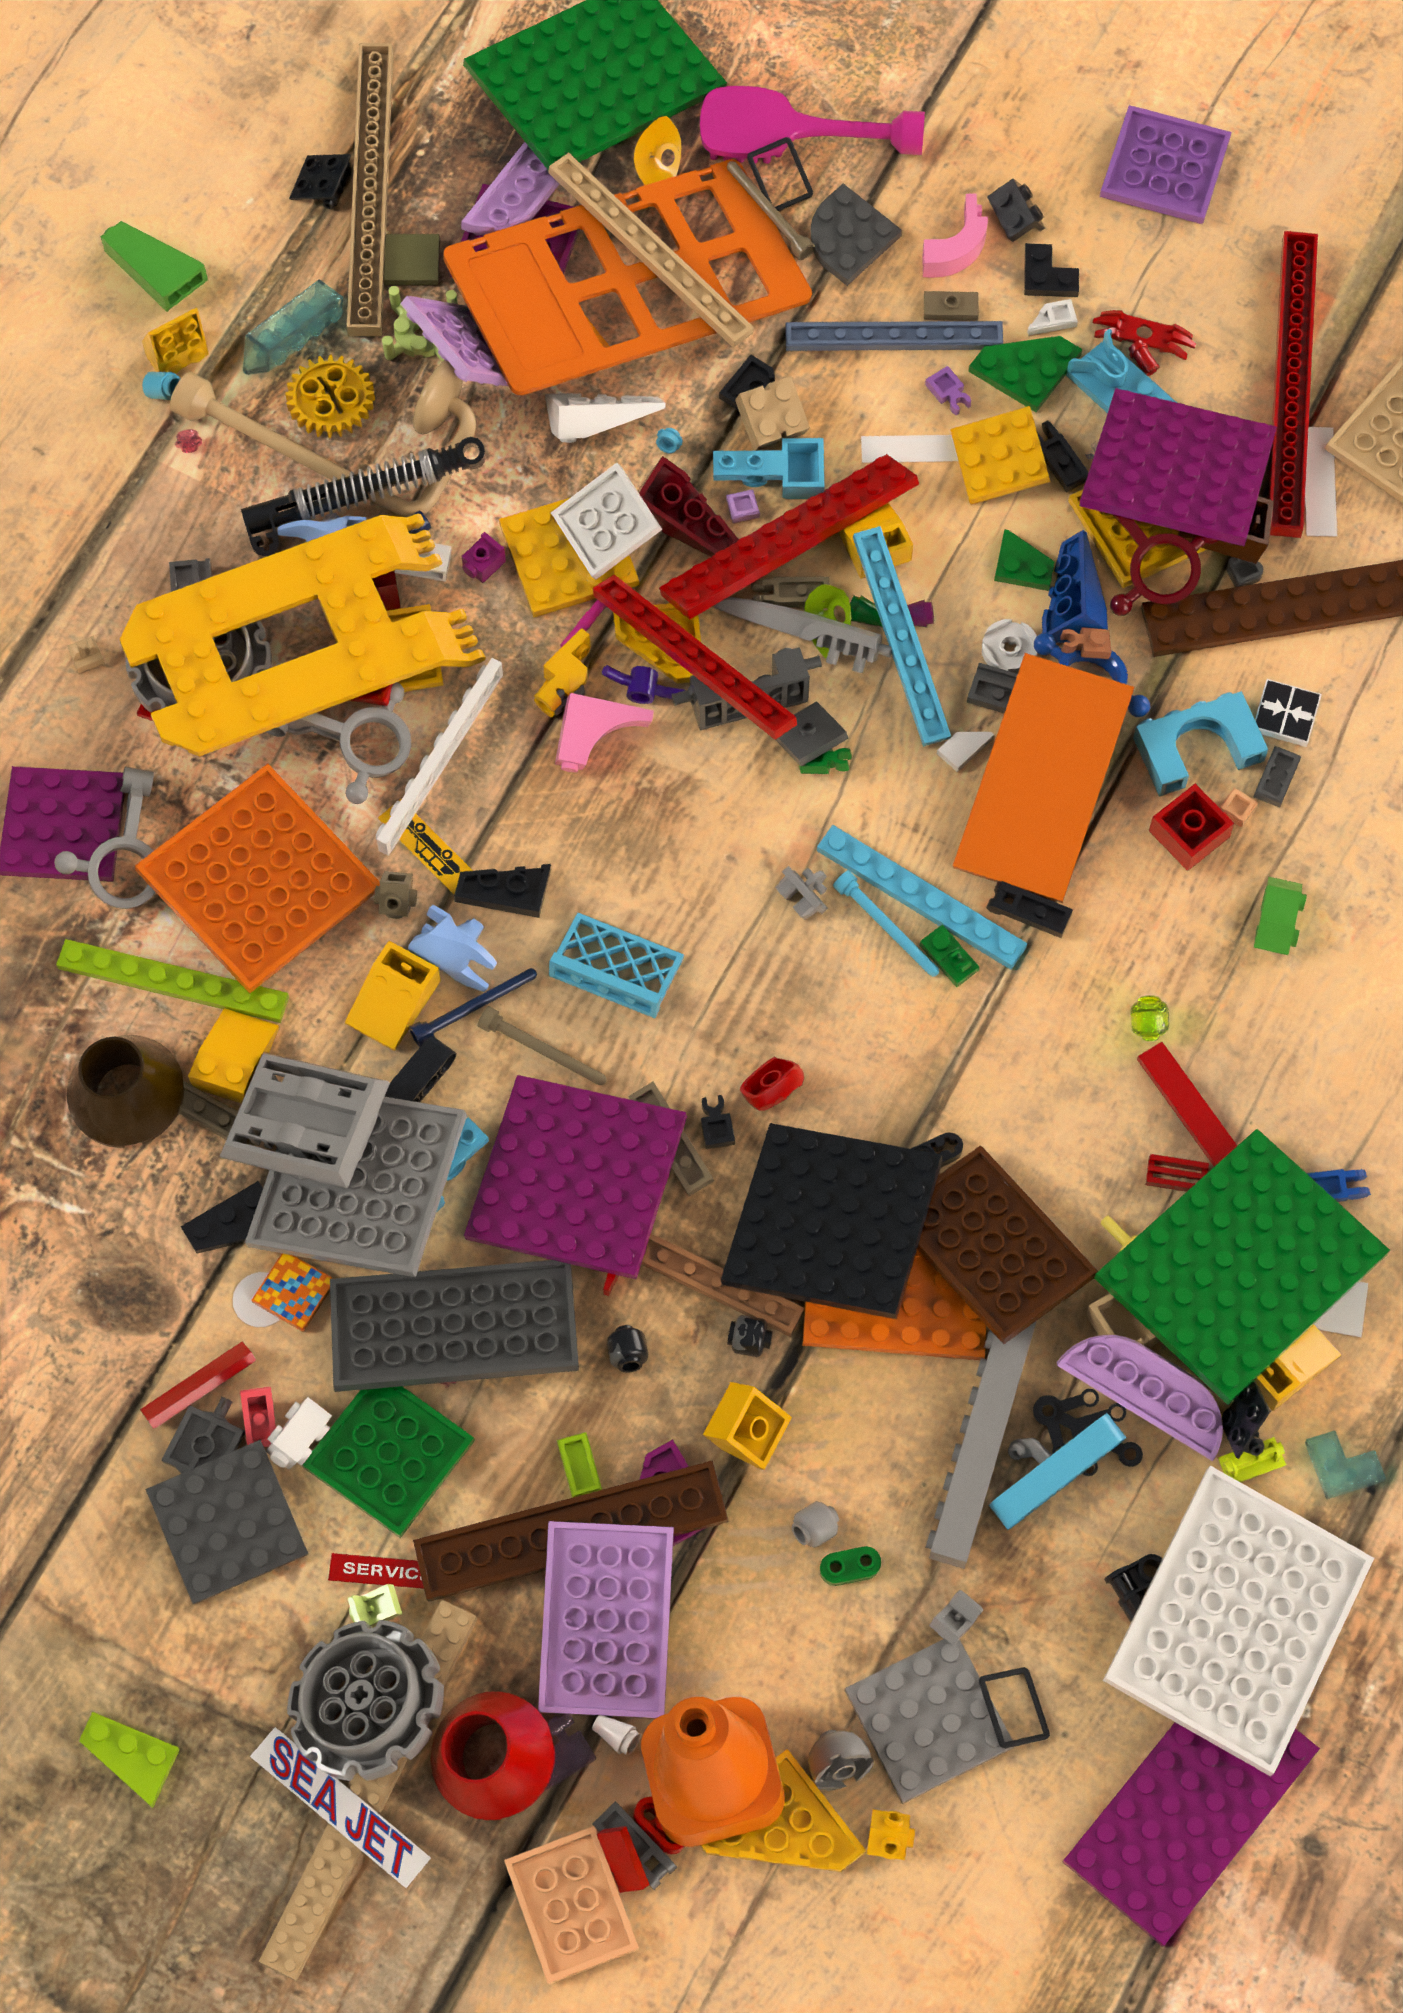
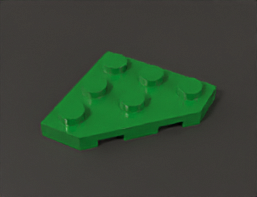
(1026, 368)

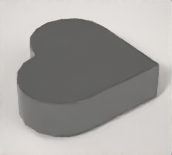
(1244, 572)

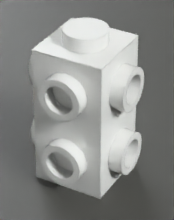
(291, 1443)

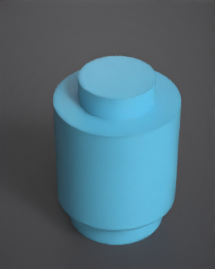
(160, 384)

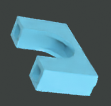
(1226, 716)

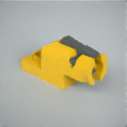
(564, 674)

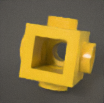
(890, 1834)

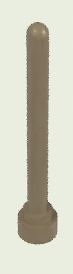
(801, 246)
(493, 1021)

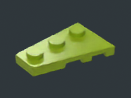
(130, 1754)

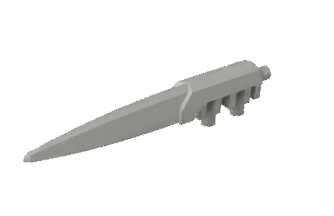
(830, 633)

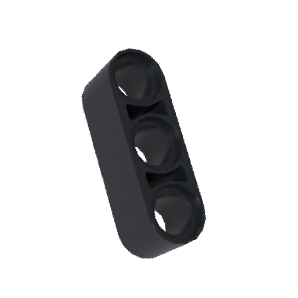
(422, 1071)

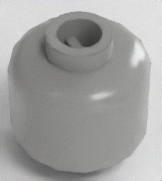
(815, 1524)

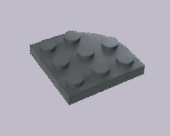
(850, 234)

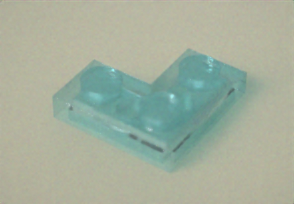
(1340, 1474)

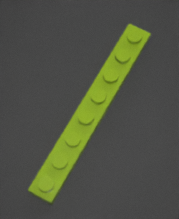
(171, 980)

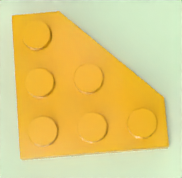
(651, 653)

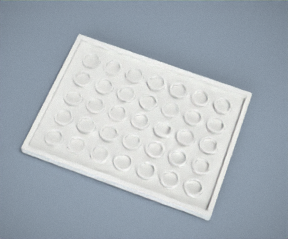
(1239, 1620)

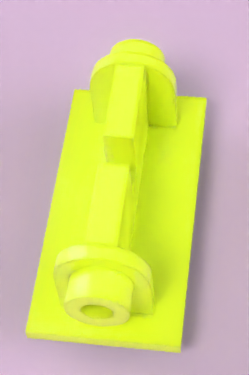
(1250, 1466)

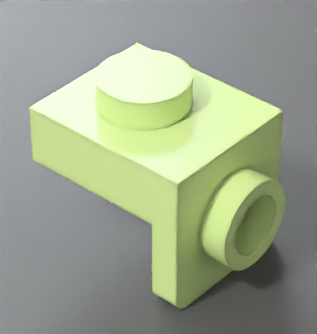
(375, 1605)

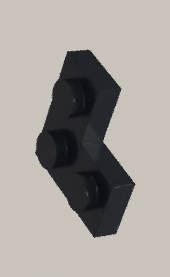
(1045, 280)

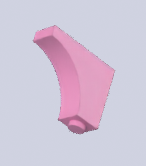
(587, 722)

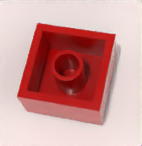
(1191, 827)

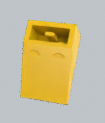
(176, 343)
(894, 532)
(393, 995)
(1296, 1367)

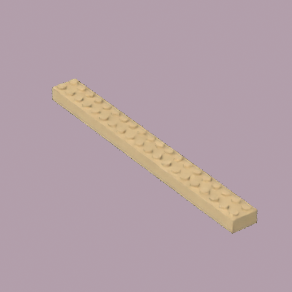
(370, 190)
(337, 1855)

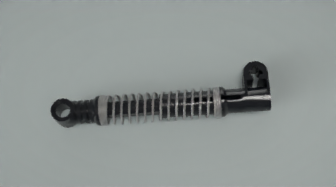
(354, 489)

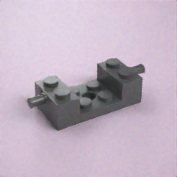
(787, 686)

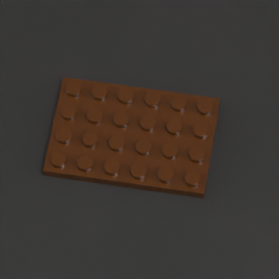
(999, 1247)

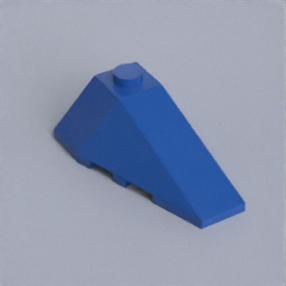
(1077, 593)

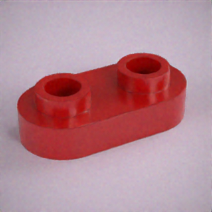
(653, 1827)

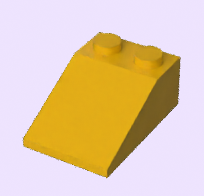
(231, 1054)

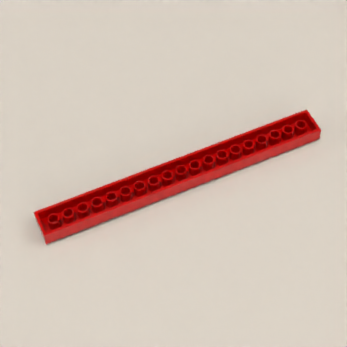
(1292, 382)

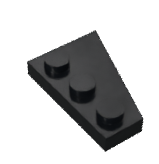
(509, 891)
(225, 1222)

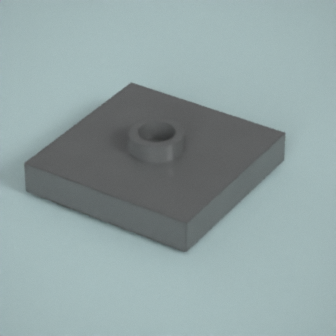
(813, 735)

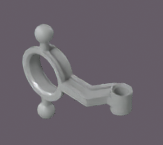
(137, 784)
(357, 791)

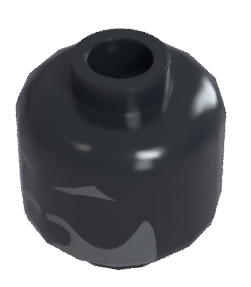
(749, 1336)
(627, 1348)

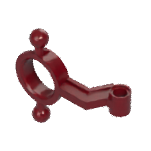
(1122, 603)

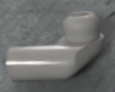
(1028, 1448)

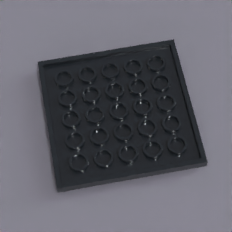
(832, 1220)

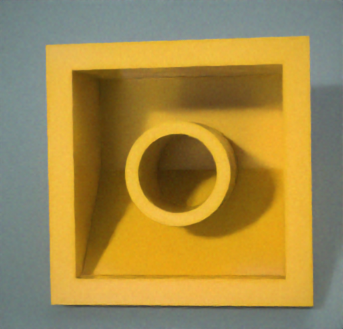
(747, 1425)

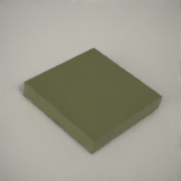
(412, 259)

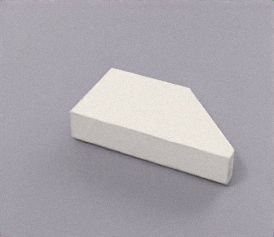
(1054, 317)
(963, 747)

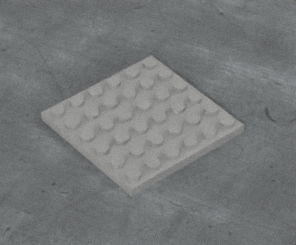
(387, 1206)

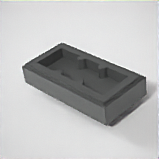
(1277, 776)

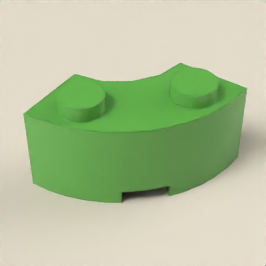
(1279, 915)

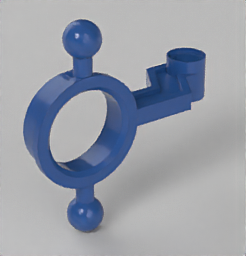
(1046, 644)

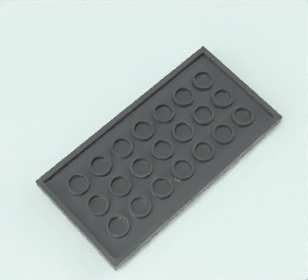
(453, 1325)

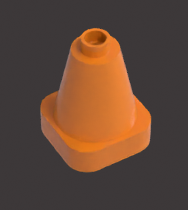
(712, 1770)

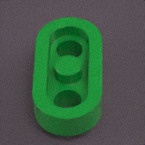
(850, 1564)

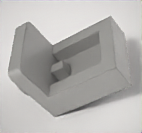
(956, 1617)

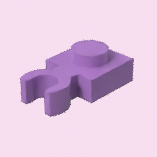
(947, 386)

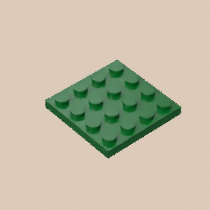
(388, 1455)

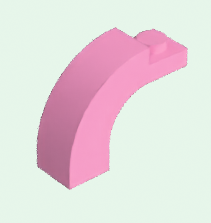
(956, 253)

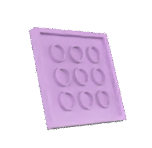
(456, 337)

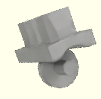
(793, 883)

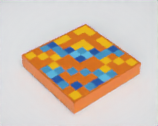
(293, 1291)

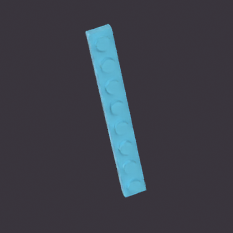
(901, 636)
(922, 897)

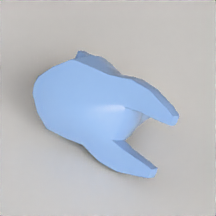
(314, 529)
(453, 947)

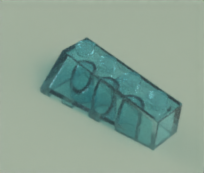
(291, 328)

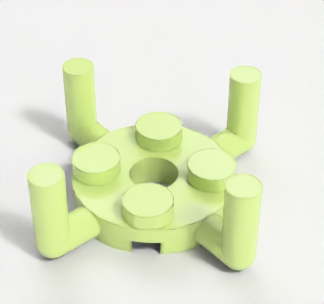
(404, 331)

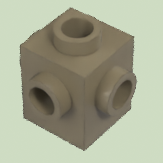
(395, 894)

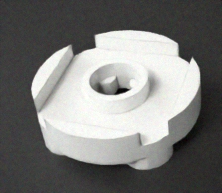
(1013, 633)

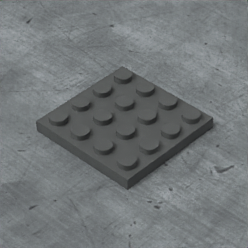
(226, 1522)

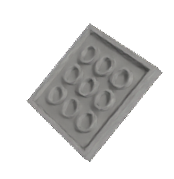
(927, 1718)

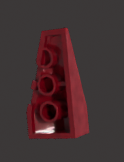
(683, 510)

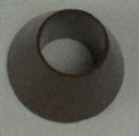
(136, 1113)

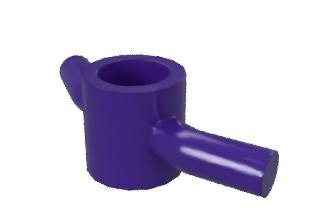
(641, 684)

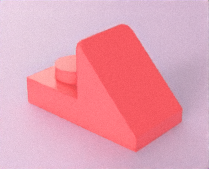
(258, 1414)

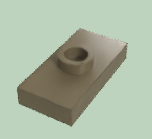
(950, 305)

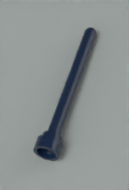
(422, 1031)

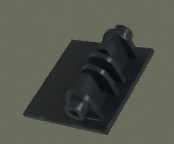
(322, 178)
(1244, 1419)

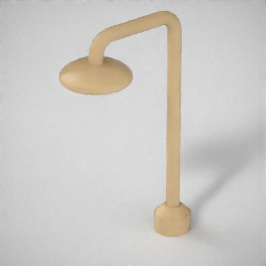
(439, 398)

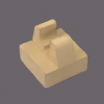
(85, 654)

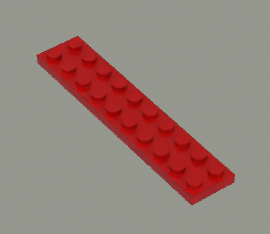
(788, 536)

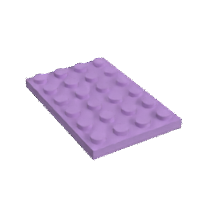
(606, 1619)

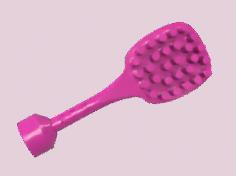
(750, 117)

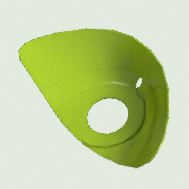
(832, 597)

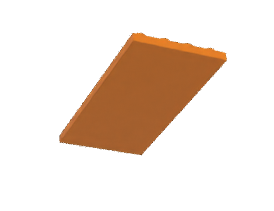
(1043, 777)

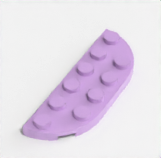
(512, 196)
(1149, 1388)

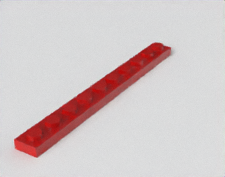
(695, 657)

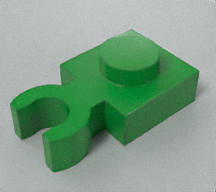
(828, 760)

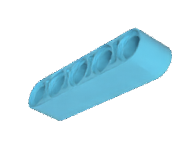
(1057, 1471)

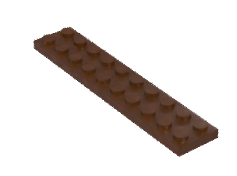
(1275, 608)
(517, 1542)

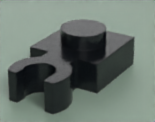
(717, 1127)

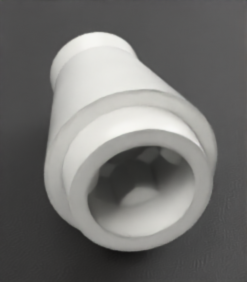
(618, 1735)

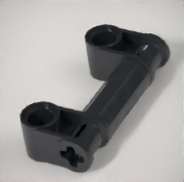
(1132, 1583)

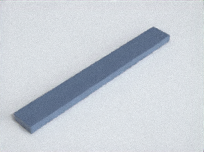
(893, 335)

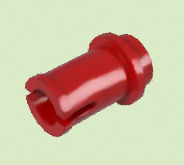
(1143, 357)

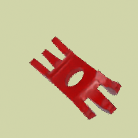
(1161, 333)

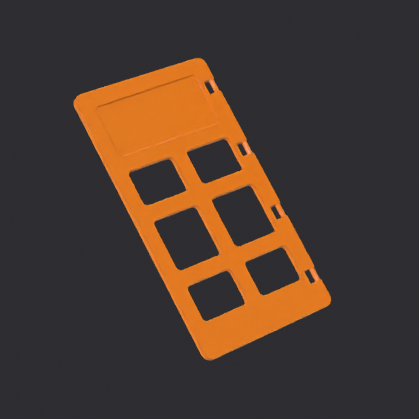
(535, 313)

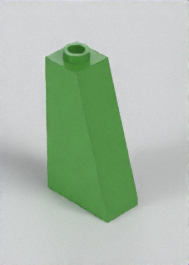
(155, 266)

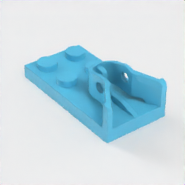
(1109, 369)

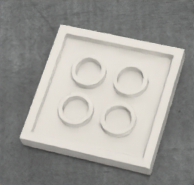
(606, 521)

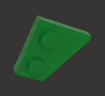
(1023, 564)

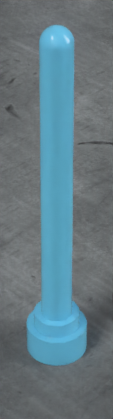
(847, 885)

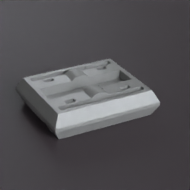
(304, 1116)

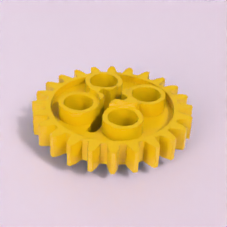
(352, 385)

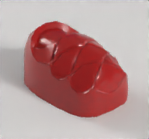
(772, 1083)

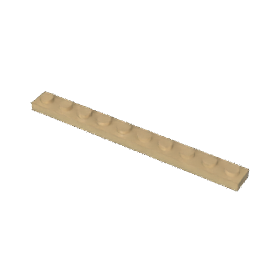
(651, 250)

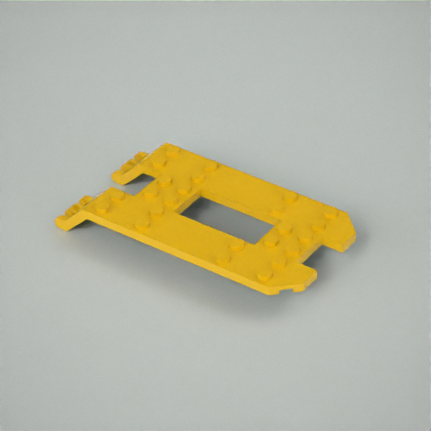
(336, 572)

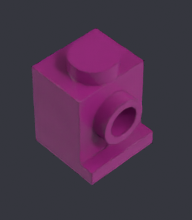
(483, 567)

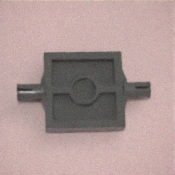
(202, 1438)

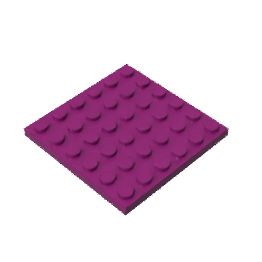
(1178, 467)
(576, 1176)

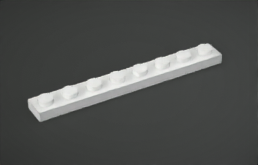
(444, 748)

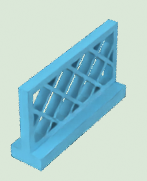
(601, 981)

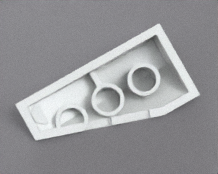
(582, 417)

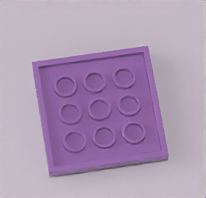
(1165, 164)

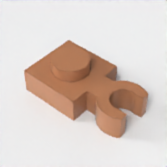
(1091, 642)

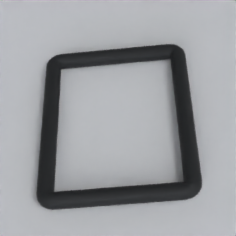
(798, 163)
(1022, 1741)

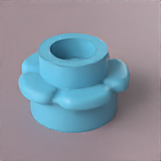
(669, 440)

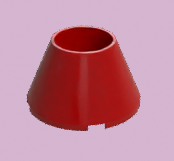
(525, 1767)

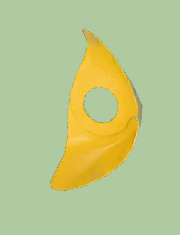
(653, 142)

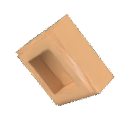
(1238, 807)

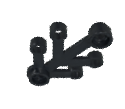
(1077, 1425)

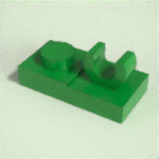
(949, 955)

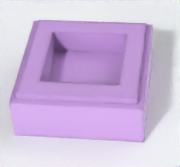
(743, 506)

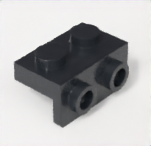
(1015, 209)

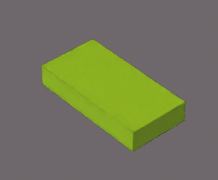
(579, 1464)

